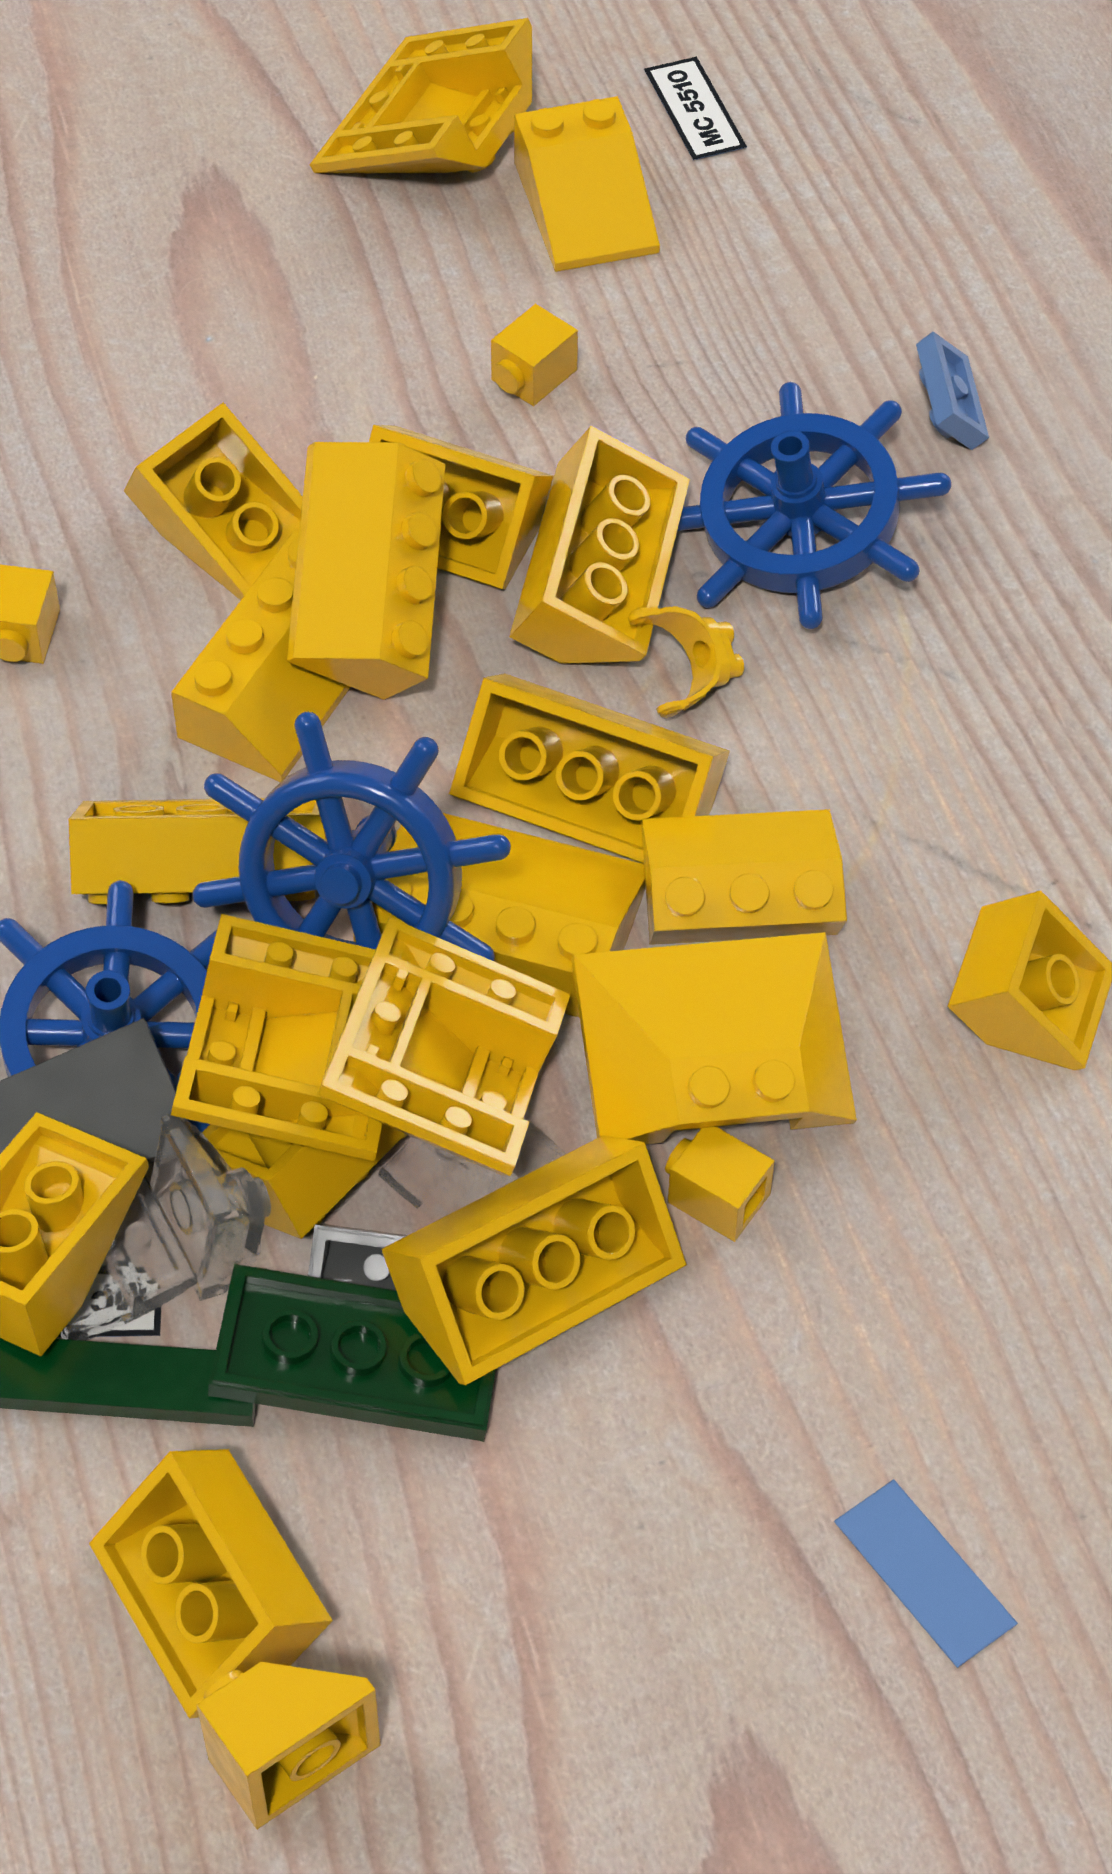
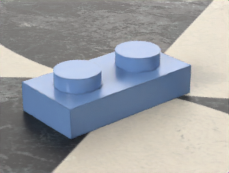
(951, 391)

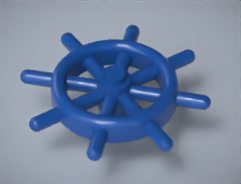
(803, 502)
(351, 864)
(107, 999)

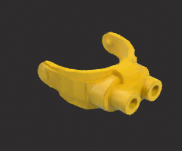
(706, 646)

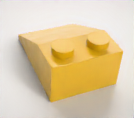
(584, 183)
(218, 499)
(57, 1222)

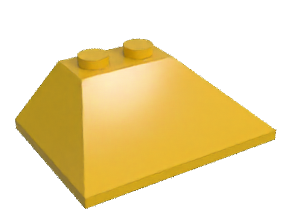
(437, 104)
(268, 1036)
(713, 1036)
(445, 1046)

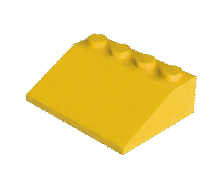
(537, 902)

